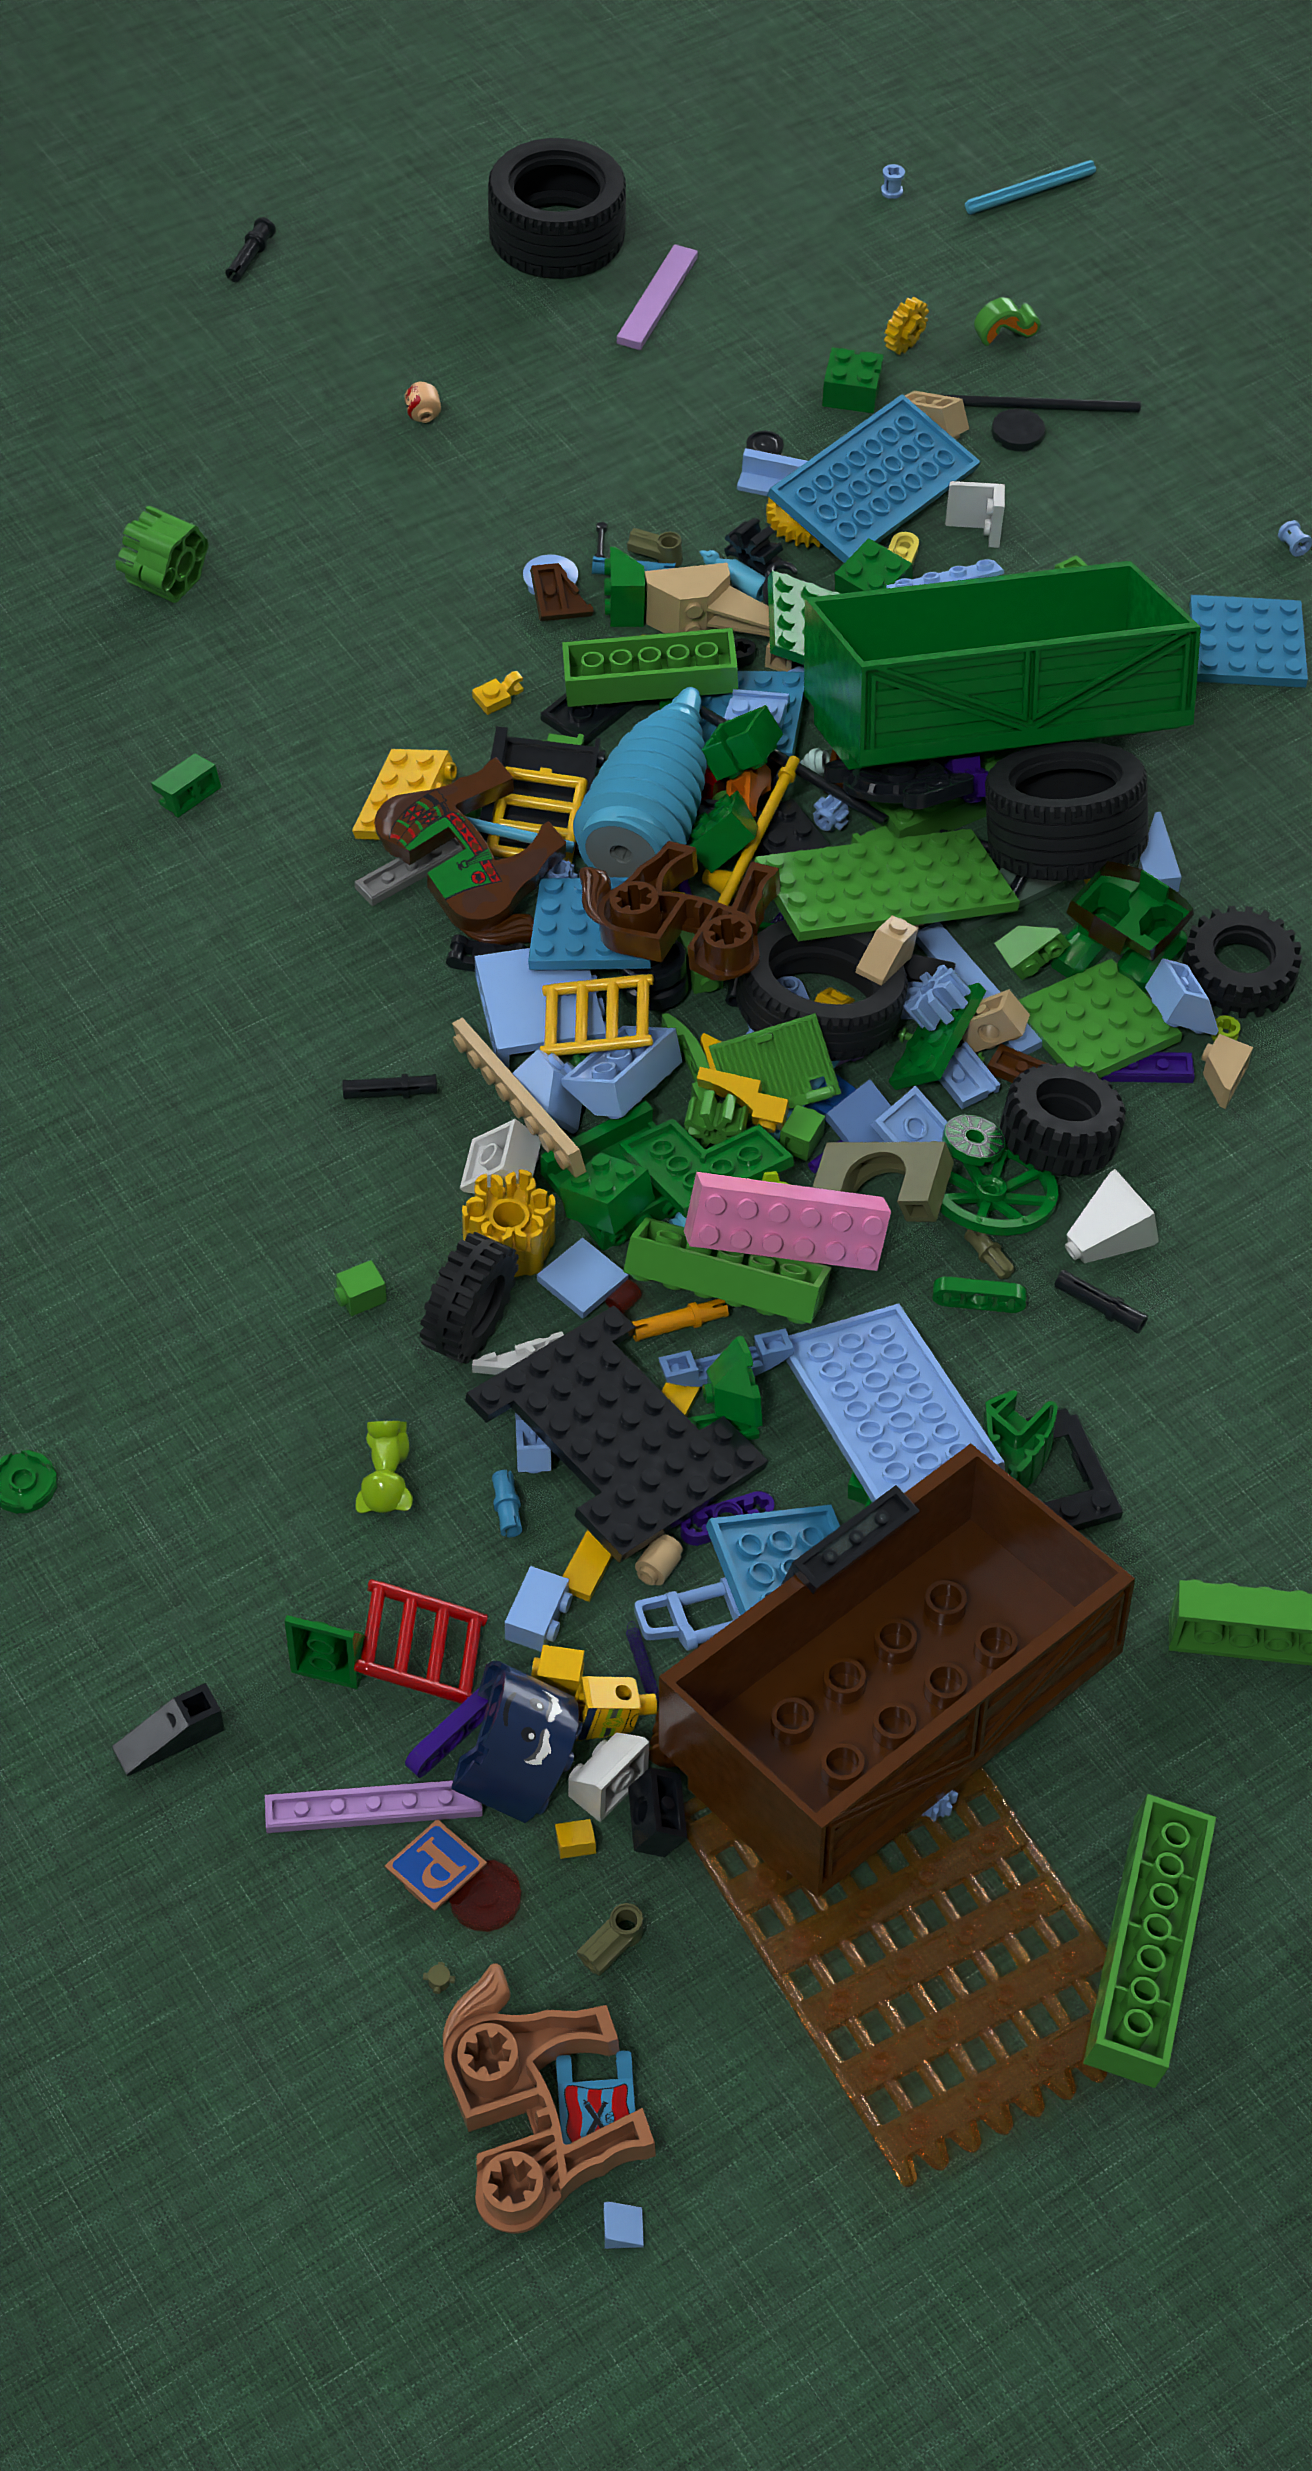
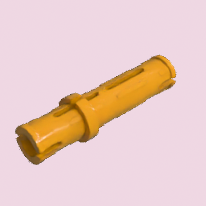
(692, 1315)

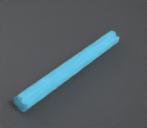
(1030, 187)

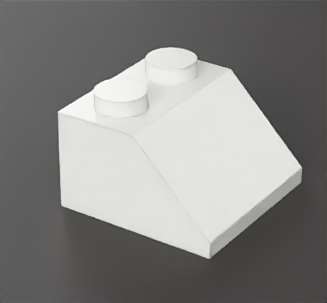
(500, 1153)
(609, 1772)

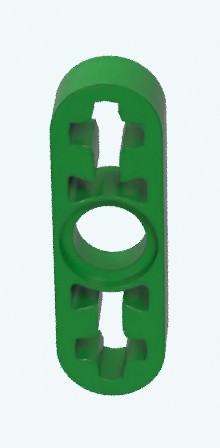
(997, 1295)

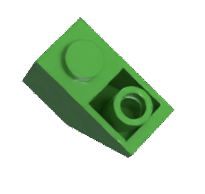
(1030, 948)

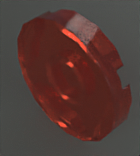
(488, 1898)

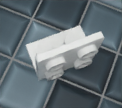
(977, 507)

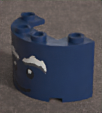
(520, 1743)

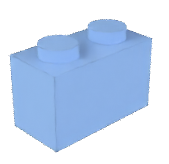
(537, 1609)

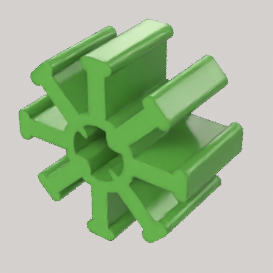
(714, 1121)

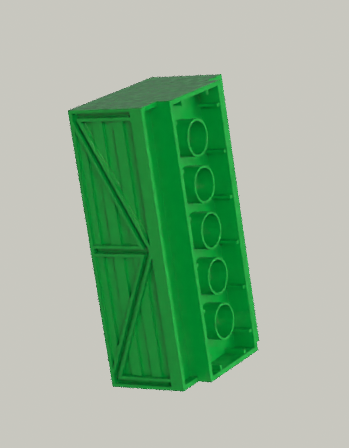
(997, 663)

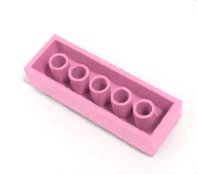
(786, 1221)

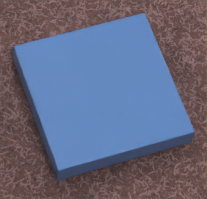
(857, 1112)

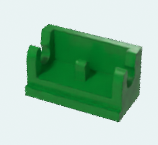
(187, 784)

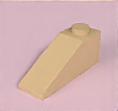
(943, 410)

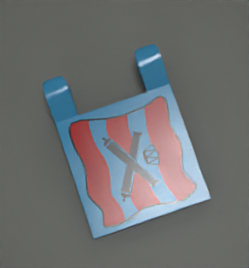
(593, 2104)

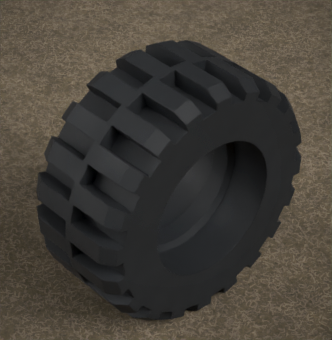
(1062, 1119)

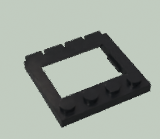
(1091, 1506)

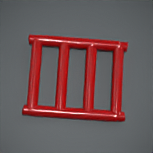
(398, 1674)

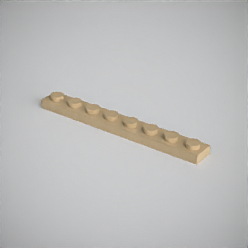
(520, 1100)

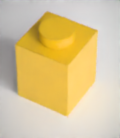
(559, 1668)

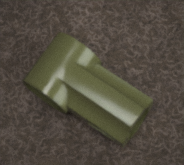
(664, 547)
(610, 1940)

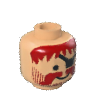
(422, 402)

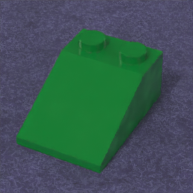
(323, 1651)

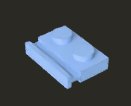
(746, 701)
(968, 1077)

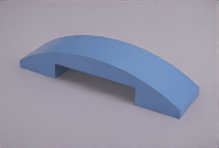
(768, 1352)

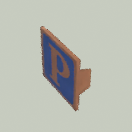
(435, 1865)

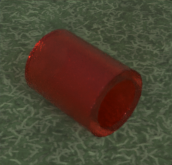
(624, 1296)

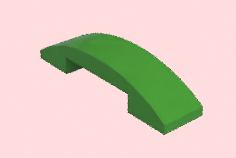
(691, 1051)

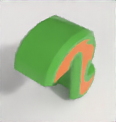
(1005, 313)

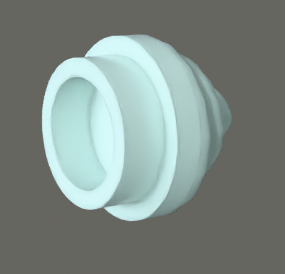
(816, 760)

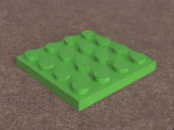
(1098, 1020)

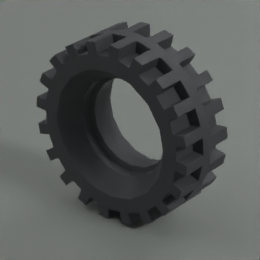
(1240, 990)
(469, 1297)

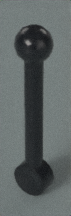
(601, 528)

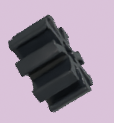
(753, 546)

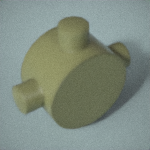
(439, 1978)

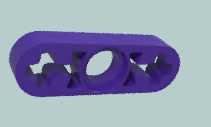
(713, 1511)

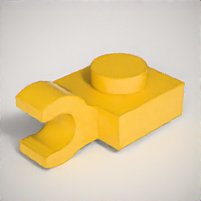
(497, 695)

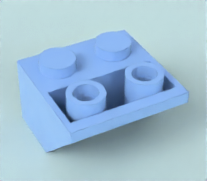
(1181, 998)

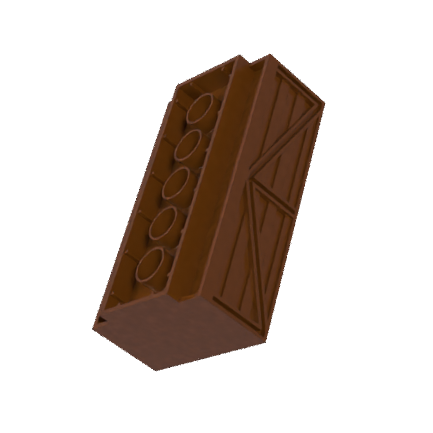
(870, 1701)

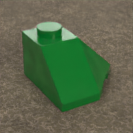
(732, 1385)

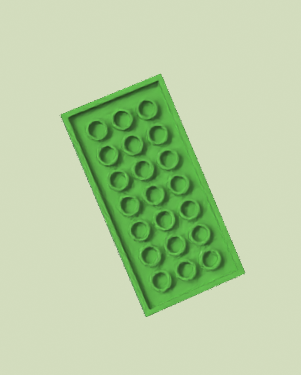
(907, 877)

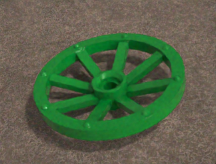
(993, 1193)

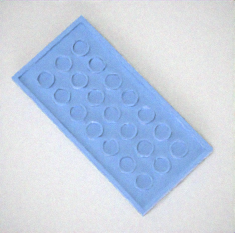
(885, 1399)

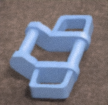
(681, 1628)

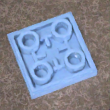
(582, 1277)

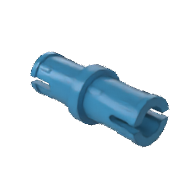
(507, 1503)

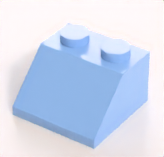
(542, 1078)

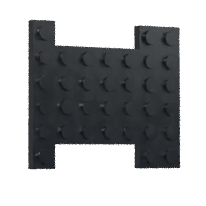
(619, 1435)

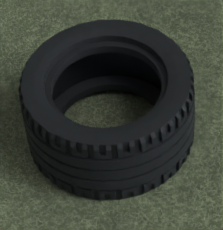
(557, 174)
(1066, 810)

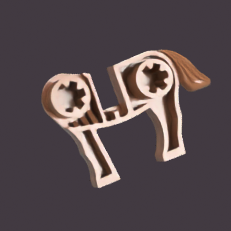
(496, 2076)

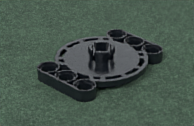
(909, 783)

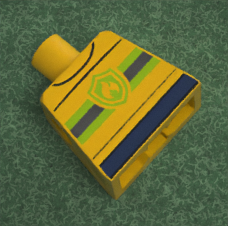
(611, 1706)

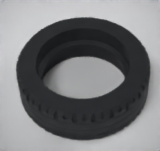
(847, 1028)

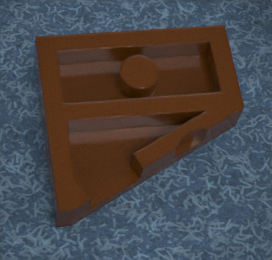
(556, 594)

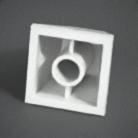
(1112, 1223)

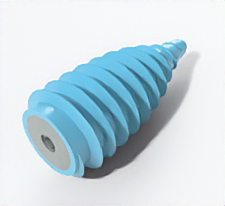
(645, 790)

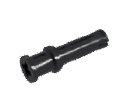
(254, 243)

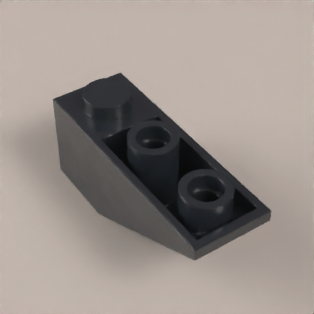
(170, 1729)

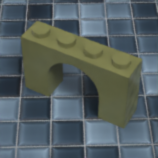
(924, 1164)

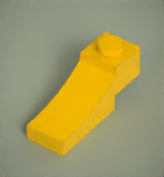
(765, 1109)

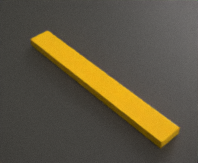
(591, 1558)

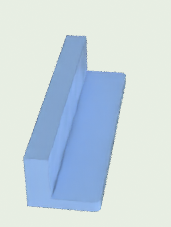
(764, 470)

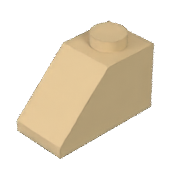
(888, 950)
(1225, 1067)

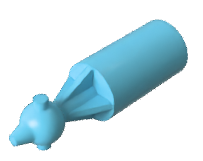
(741, 576)

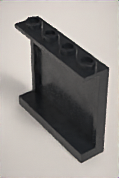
(531, 755)

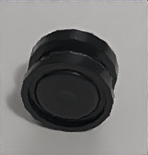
(766, 442)

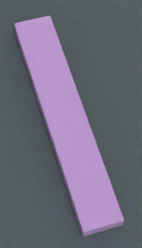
(657, 297)
(367, 1806)

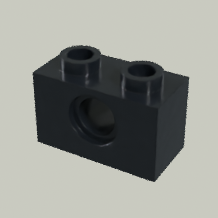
(657, 1812)

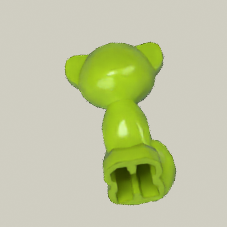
(385, 1489)

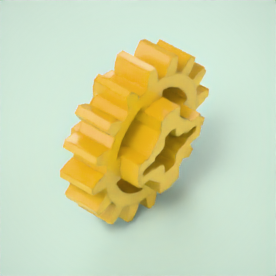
(906, 325)

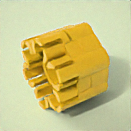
(513, 1216)

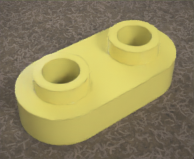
(905, 545)

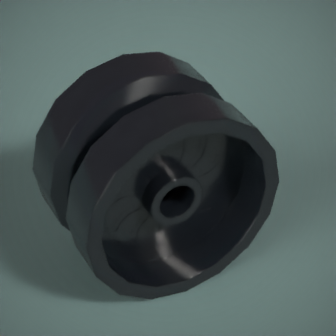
(669, 982)

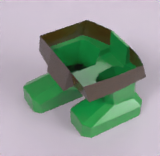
(1125, 913)

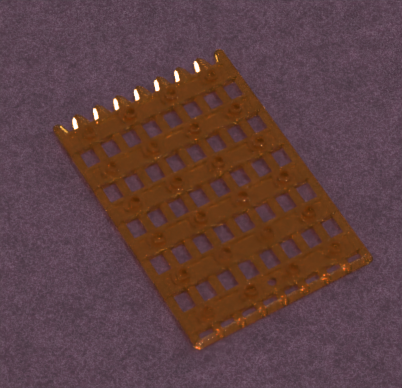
(880, 2066)

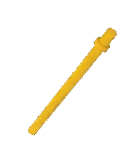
(786, 776)

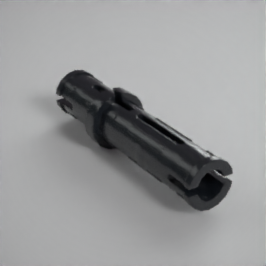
(391, 1086)
(1111, 1307)

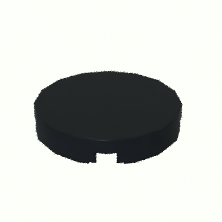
(1018, 429)

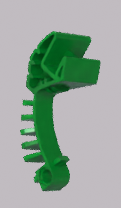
(1019, 1442)

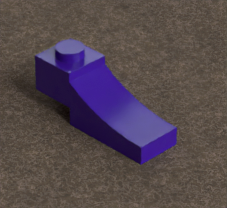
(971, 765)

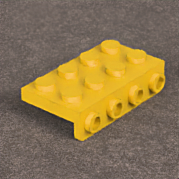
(404, 773)

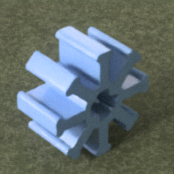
(936, 998)

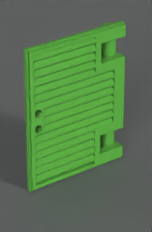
(781, 1061)

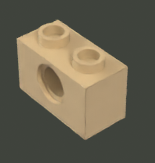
(996, 1021)

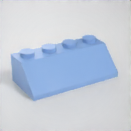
(619, 1079)

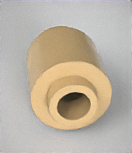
(659, 1560)

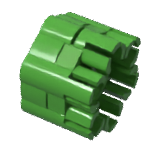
(167, 554)

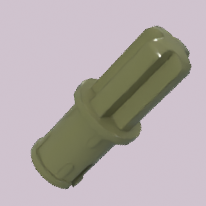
(990, 1253)

